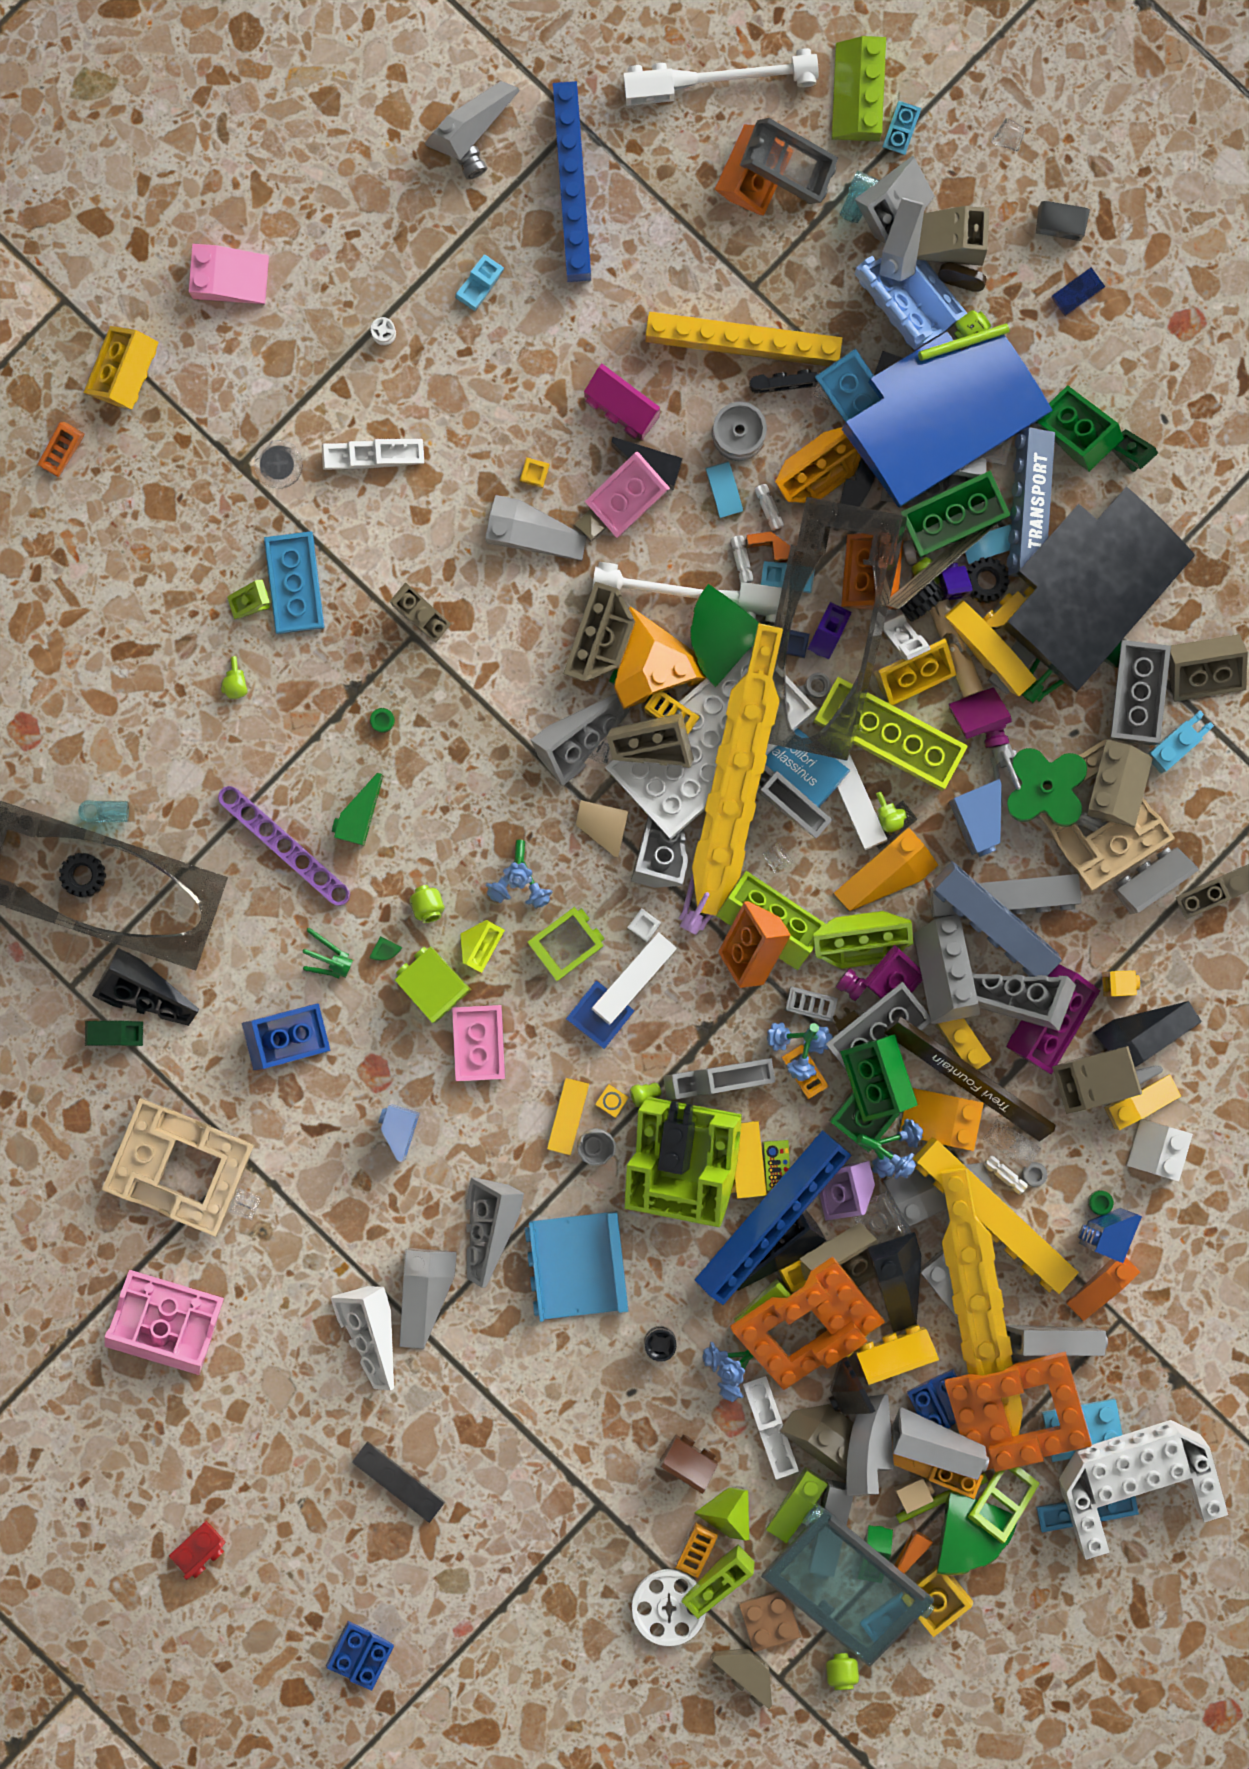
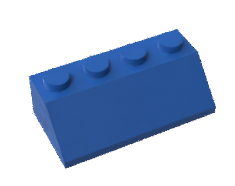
(1110, 1233)

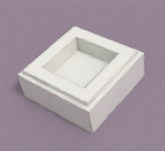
(644, 925)

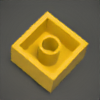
(949, 1600)

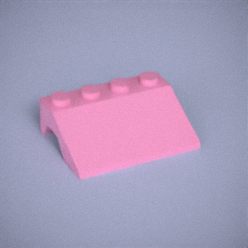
(164, 1322)

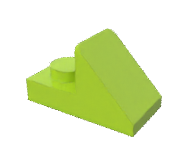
(249, 600)

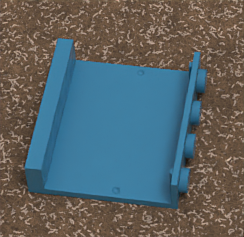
(577, 1265)

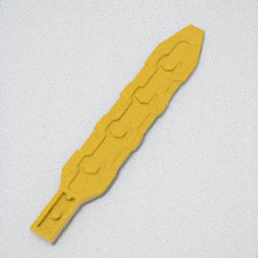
(737, 774)
(975, 1288)

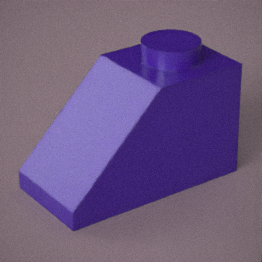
(955, 582)
(829, 630)

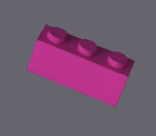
(621, 402)

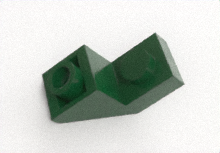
(113, 1033)

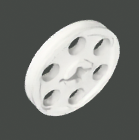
(659, 1615)

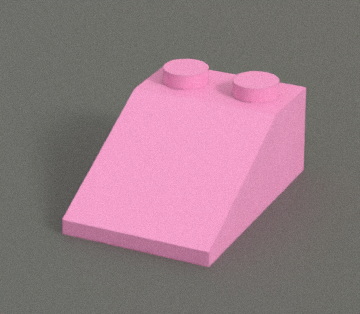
(228, 274)

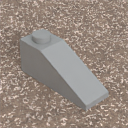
(903, 241)

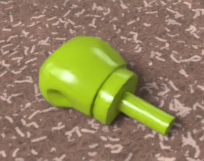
(234, 684)
(890, 817)

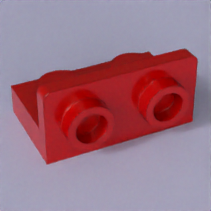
(197, 1550)

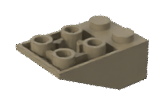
(955, 235)
(1097, 1080)

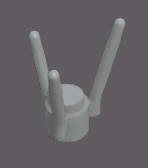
(1004, 756)

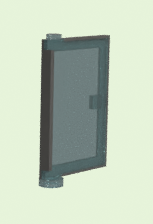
(847, 1586)

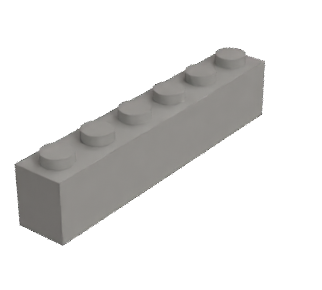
(1024, 894)

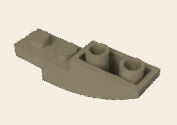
(1214, 892)

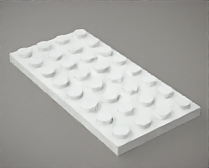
(679, 794)

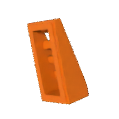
(68, 453)
(913, 1549)

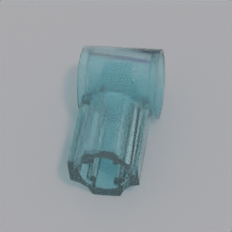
(860, 183)
(106, 811)

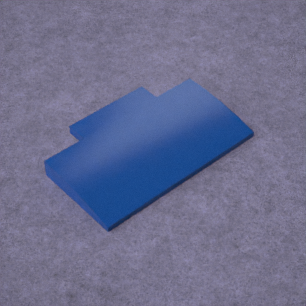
(943, 413)

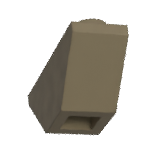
(419, 612)
(747, 1672)

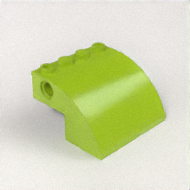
(701, 1191)

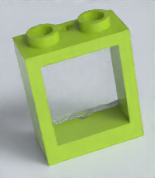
(568, 942)

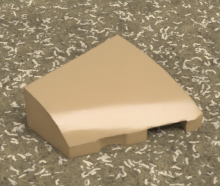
(603, 825)

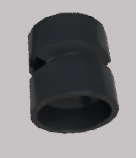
(660, 1343)

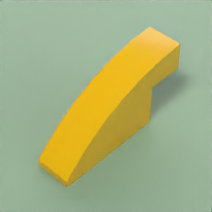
(990, 648)

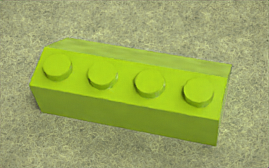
(859, 89)
(796, 919)

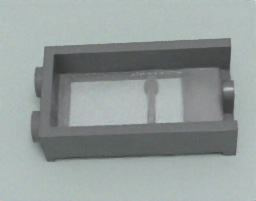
(789, 161)

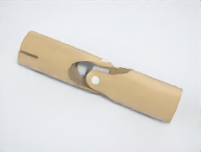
(965, 669)

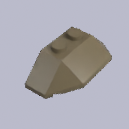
(601, 635)
(821, 1434)

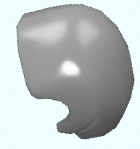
(596, 1146)

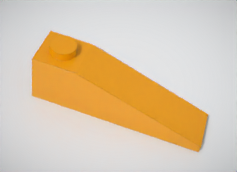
(894, 868)

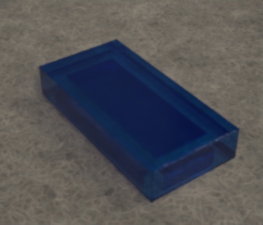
(1078, 291)

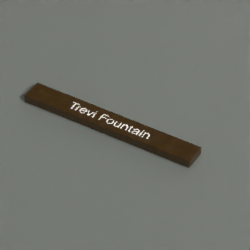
(970, 1079)

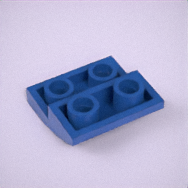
(932, 1400)
(360, 1655)

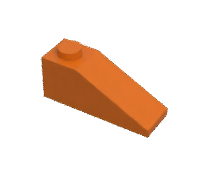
(1102, 1287)

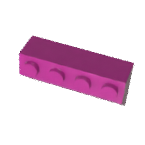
(1045, 1045)

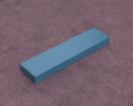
(1057, 1516)

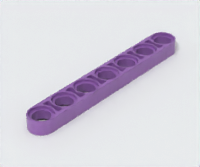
(273, 840)

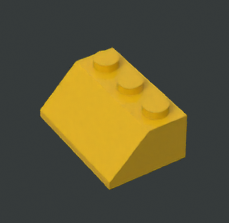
(121, 367)
(917, 674)
(896, 1354)

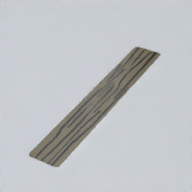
(936, 568)

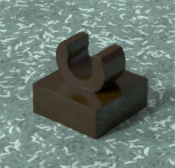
(844, 1022)

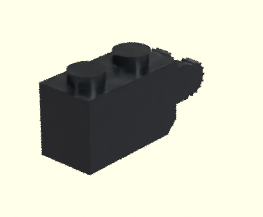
(677, 1140)

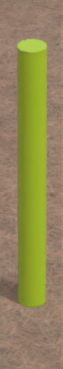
(963, 342)
(938, 1500)

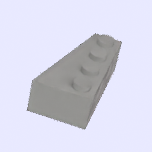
(1030, 999)

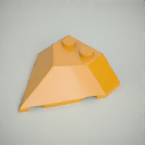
(653, 663)

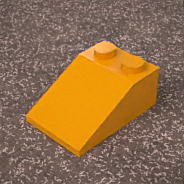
(946, 1118)

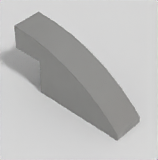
(792, 802)
(719, 1079)
(869, 1449)

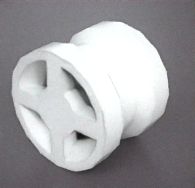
(383, 325)

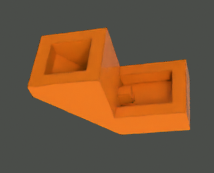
(780, 548)

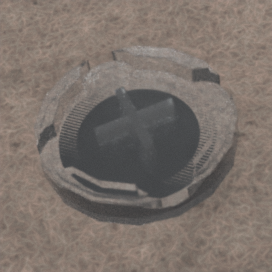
(278, 464)

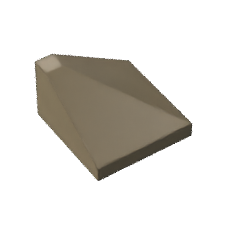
(590, 525)

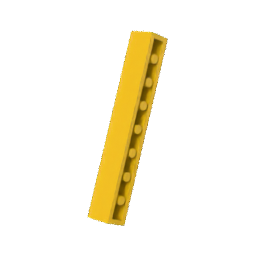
(742, 339)
(1001, 1221)

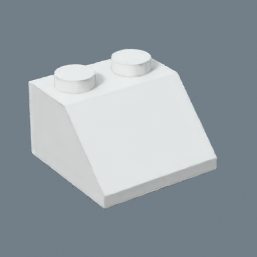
(1159, 1149)

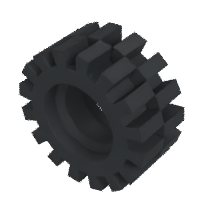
(1000, 574)
(922, 601)
(69, 867)

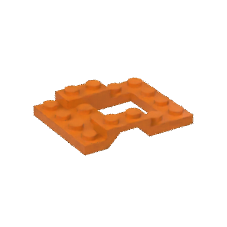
(835, 1303)
(982, 1416)

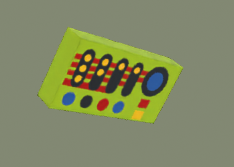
(776, 1161)

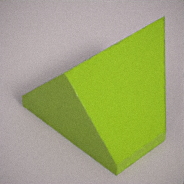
(728, 1513)

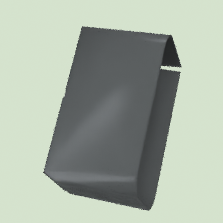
(1062, 220)

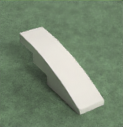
(372, 454)

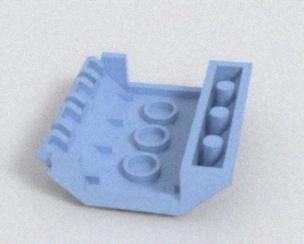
(917, 305)

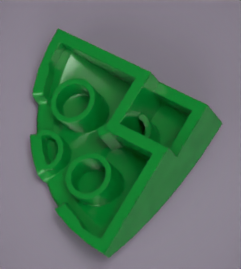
(720, 634)
(963, 1542)

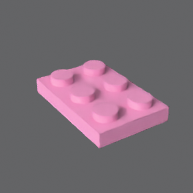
(627, 494)
(478, 1043)

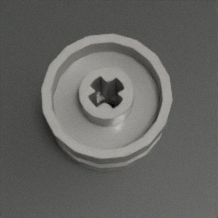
(746, 419)

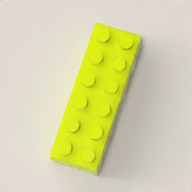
(898, 737)

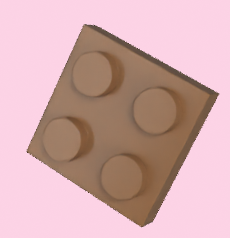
(769, 1620)

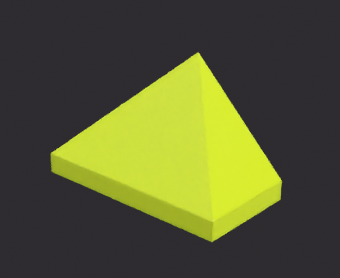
(479, 944)

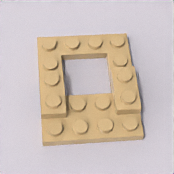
(1113, 846)
(145, 1155)

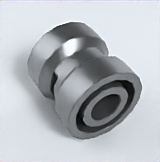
(472, 164)

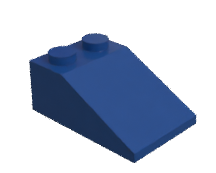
(285, 1036)

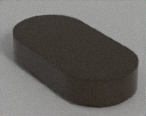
(962, 277)

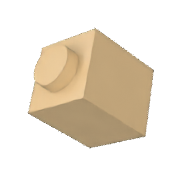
(915, 1493)

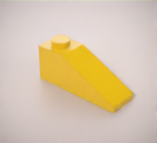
(1133, 1109)

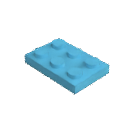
(1101, 1420)

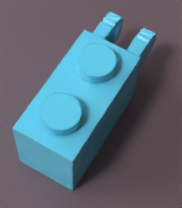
(1178, 743)

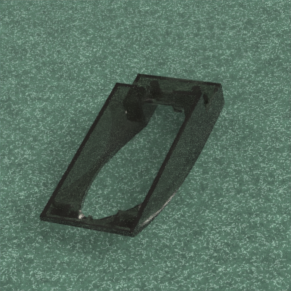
(887, 531)
(179, 948)

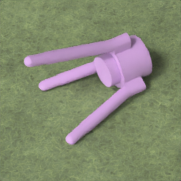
(692, 920)

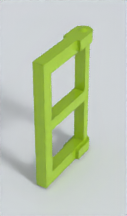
(1018, 1509)

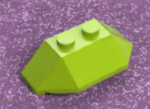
(861, 938)

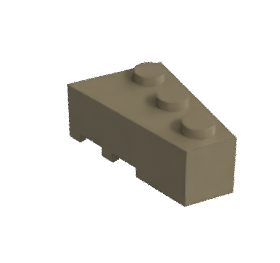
(654, 741)

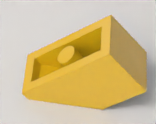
(1120, 983)

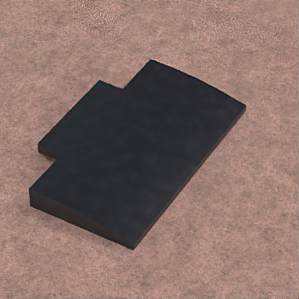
(1095, 585)

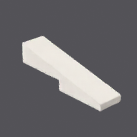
(860, 808)
(634, 978)
(769, 1425)

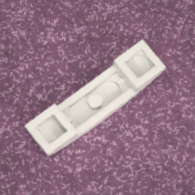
(902, 635)

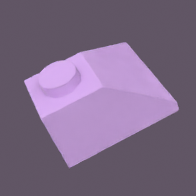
(848, 1191)

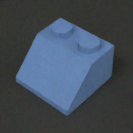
(398, 1128)

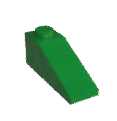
(357, 816)

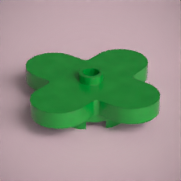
(1058, 802)

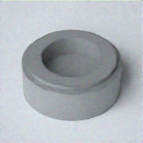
(909, 552)
(1034, 1175)

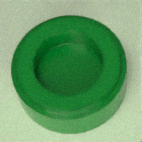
(382, 720)
(1100, 1202)

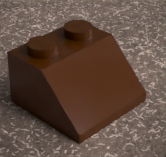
(689, 1462)

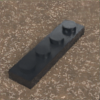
(398, 1482)

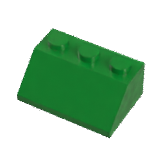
(879, 1078)

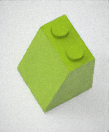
(432, 984)

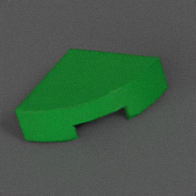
(385, 950)

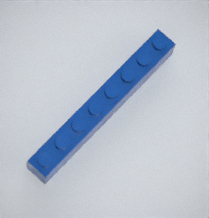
(572, 181)
(772, 1217)

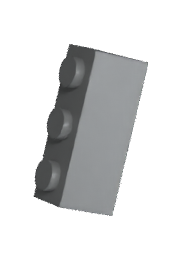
(1154, 879)

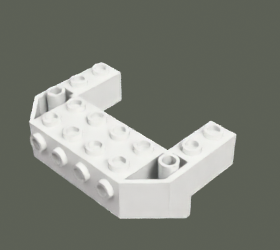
(1133, 1467)

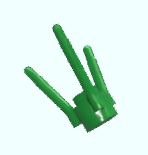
(1035, 691)
(339, 965)

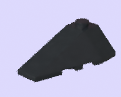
(136, 985)
(1148, 1031)
(795, 1243)
(898, 1276)
(848, 1391)

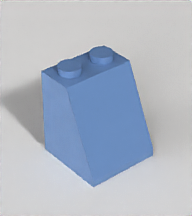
(980, 817)

